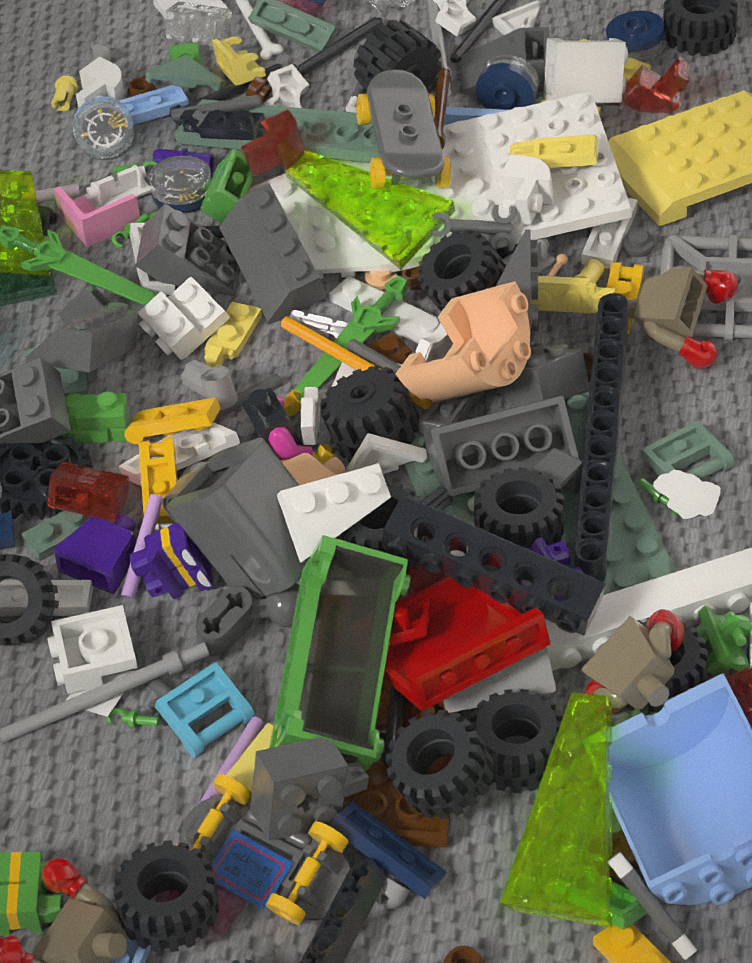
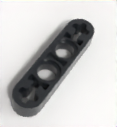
(357, 892)

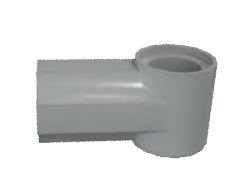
(210, 382)

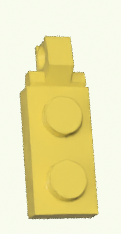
(569, 294)
(233, 334)

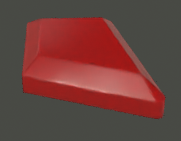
(410, 622)

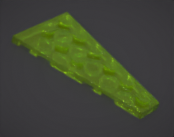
(390, 219)
(568, 835)

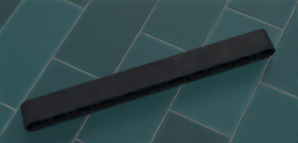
(602, 438)

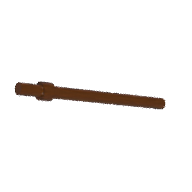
(441, 102)

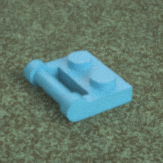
(196, 700)

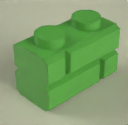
(227, 185)
(97, 417)

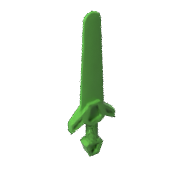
(53, 256)
(365, 322)

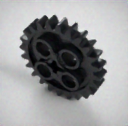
(27, 473)

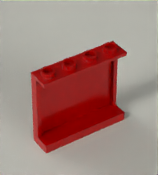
(464, 643)

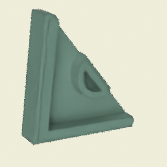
(184, 73)

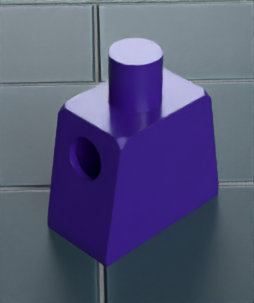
(98, 552)

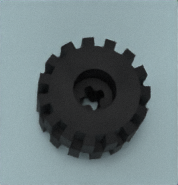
(398, 48)
(372, 404)

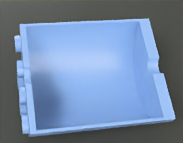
(687, 794)

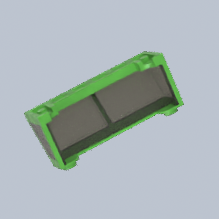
(339, 649)

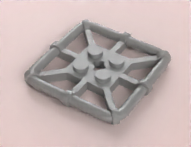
(741, 267)

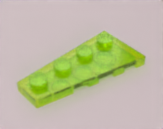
(20, 211)

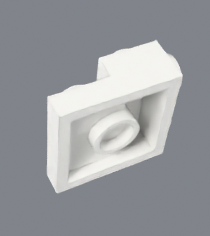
(182, 318)
(91, 648)

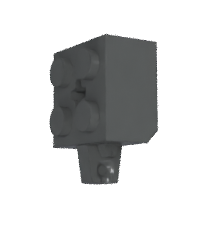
(301, 786)

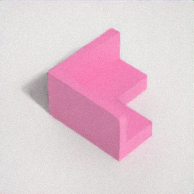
(95, 224)

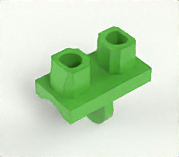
(726, 637)

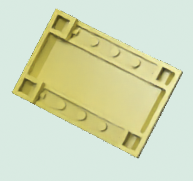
(687, 157)

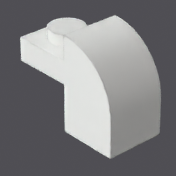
(99, 80)
(529, 184)

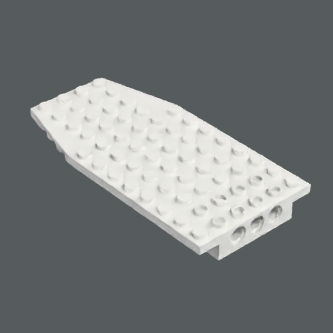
(477, 157)

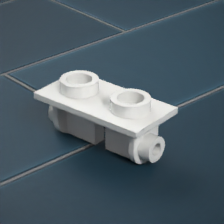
(108, 191)

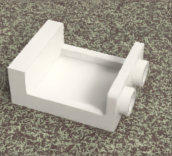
(585, 67)

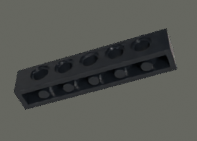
(482, 548)

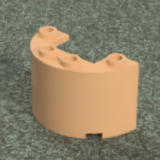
(487, 351)

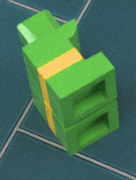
(23, 893)

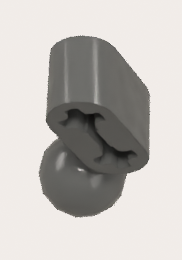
(234, 614)

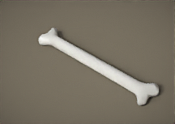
(268, 48)

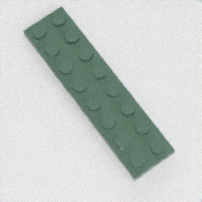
(323, 132)

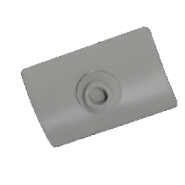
(530, 673)

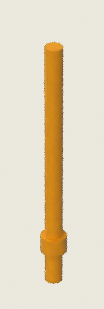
(337, 351)

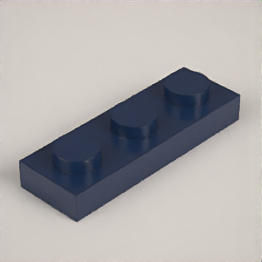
(388, 850)

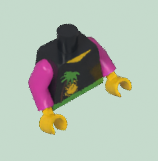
(271, 422)

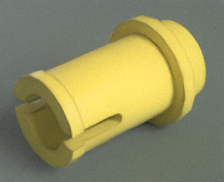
(65, 89)
(592, 269)

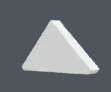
(518, 18)
(386, 453)

